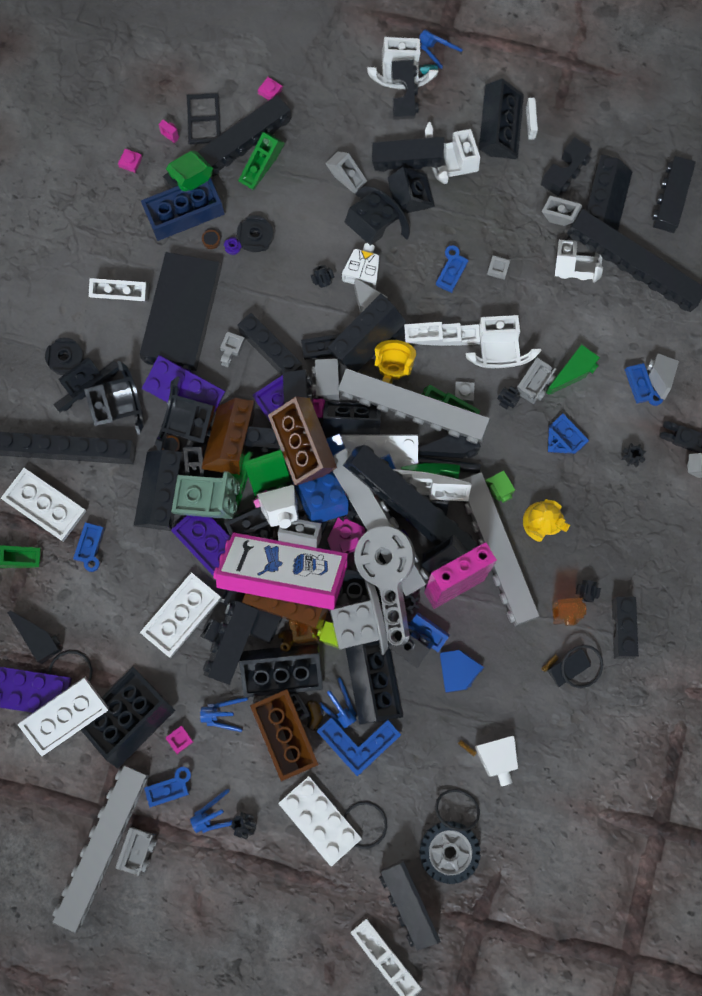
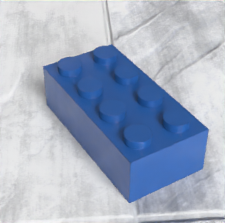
(322, 498)

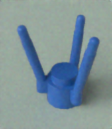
(428, 40)
(210, 714)
(346, 716)
(201, 821)

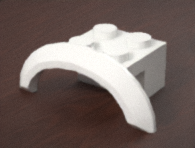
(397, 50)
(461, 155)
(577, 266)
(500, 343)

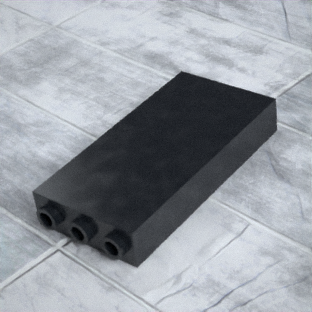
(180, 310)

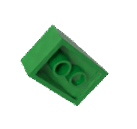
(267, 472)

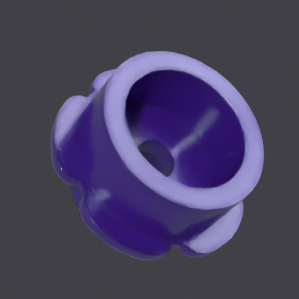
(232, 250)

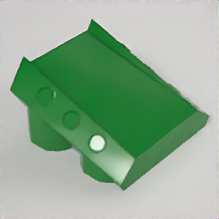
(190, 170)

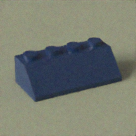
(181, 210)

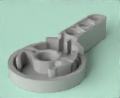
(386, 575)

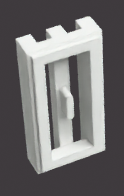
(531, 118)

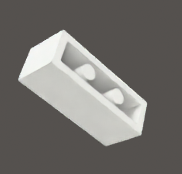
(118, 289)

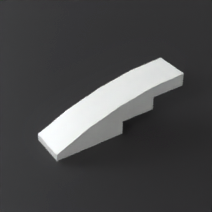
(442, 334)
(437, 486)
(385, 960)

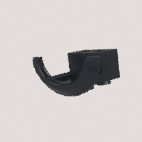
(374, 214)
(115, 400)
(185, 417)

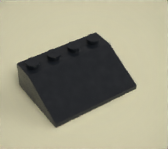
(132, 718)

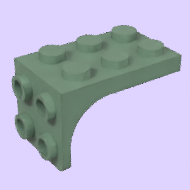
(206, 496)

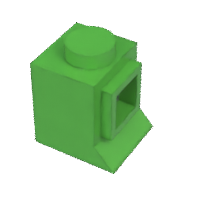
(500, 487)

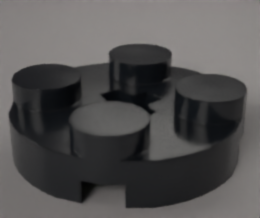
(258, 243)
(57, 349)

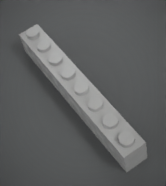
(414, 405)
(375, 514)
(506, 569)
(100, 850)

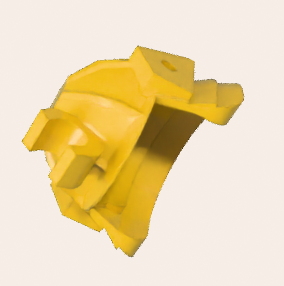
(394, 359)
(544, 519)

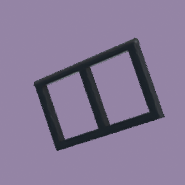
(202, 118)

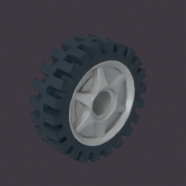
(452, 869)

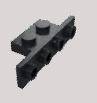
(81, 377)

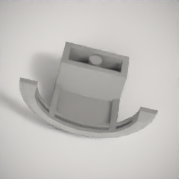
(360, 622)

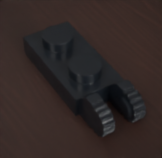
(684, 437)

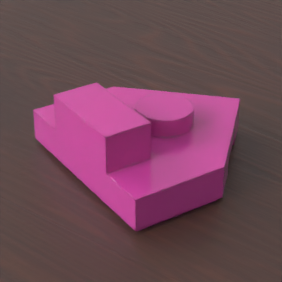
(345, 536)

